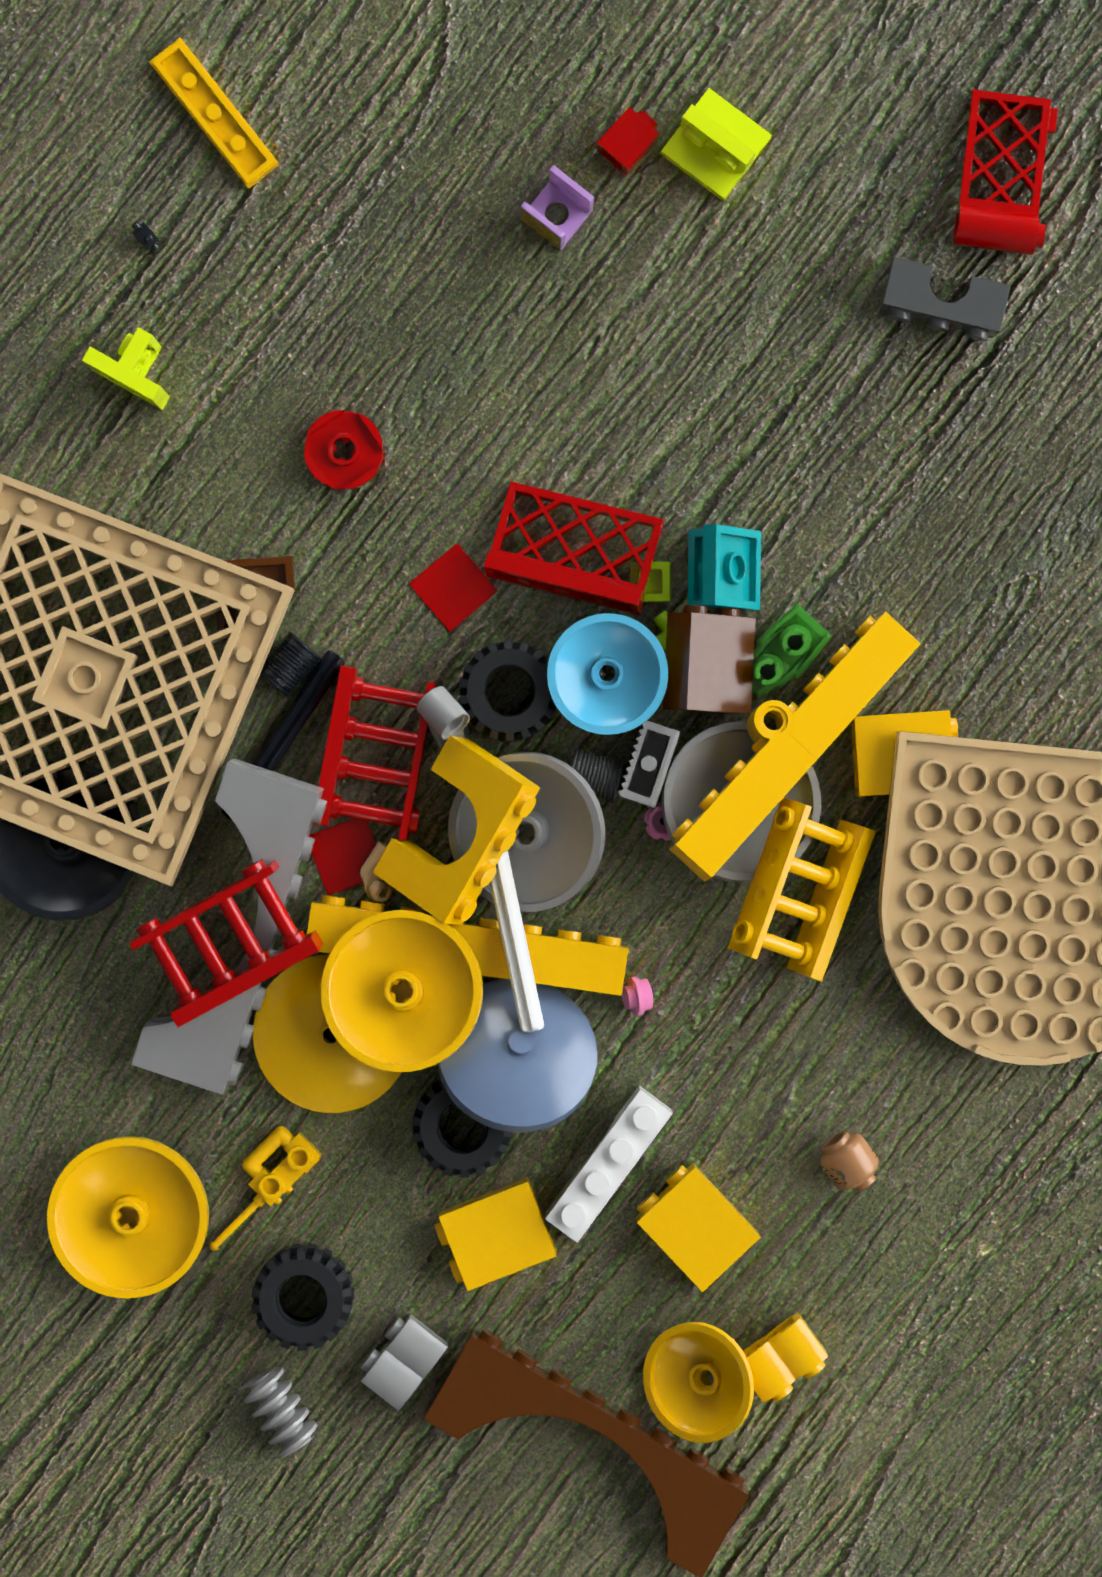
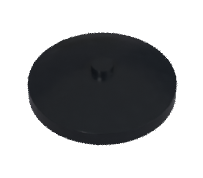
(54, 877)

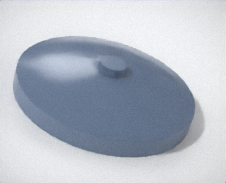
(519, 1077)

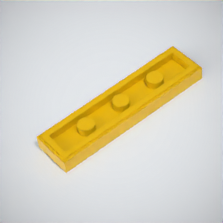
(214, 113)

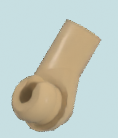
(374, 886)

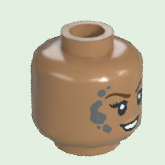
(849, 1161)

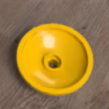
(679, 1384)

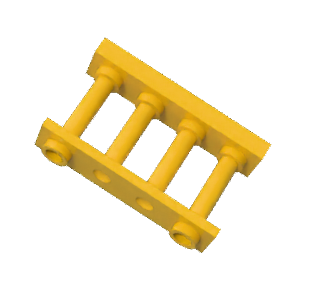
(830, 898)

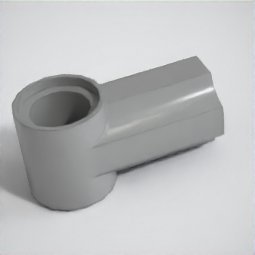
(443, 715)

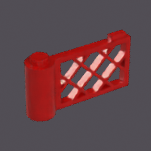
(996, 223)

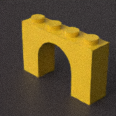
(500, 803)

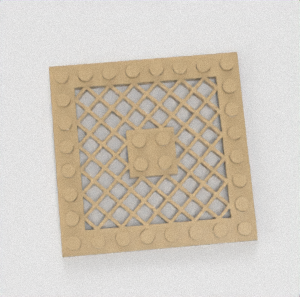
(91, 676)

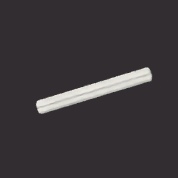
(516, 947)

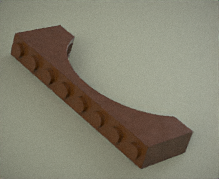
(498, 1384)

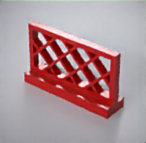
(567, 581)

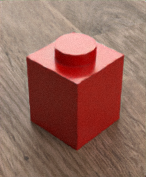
(628, 140)

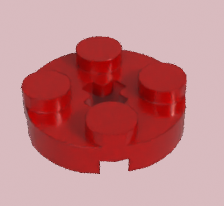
(349, 428)

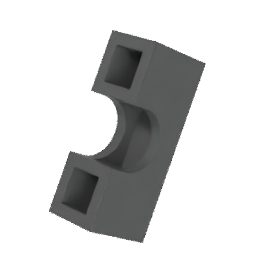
(909, 296)

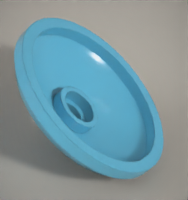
(611, 704)

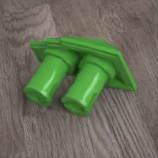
(787, 650)

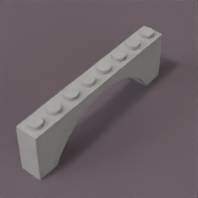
(276, 824)

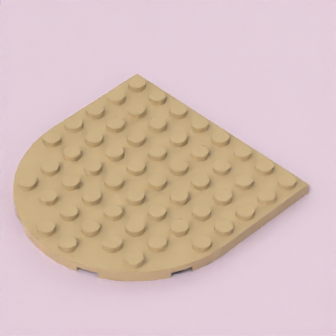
(996, 894)

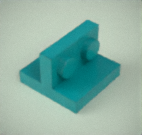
(724, 567)

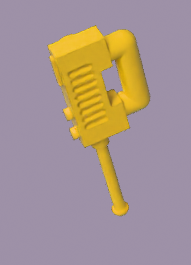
(272, 1185)

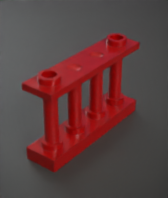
(337, 766)
(260, 963)

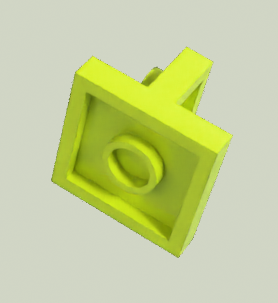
(715, 144)
(136, 359)

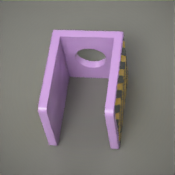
(564, 191)

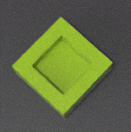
(659, 582)

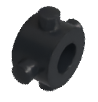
(145, 236)

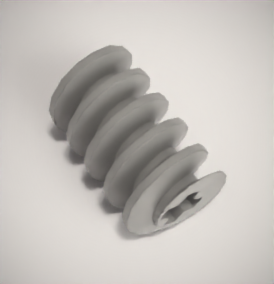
(280, 1410)

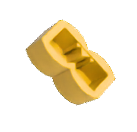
(783, 1357)

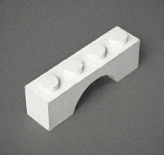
(608, 1164)

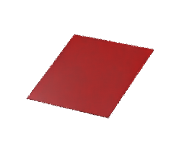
(453, 587)
(341, 853)

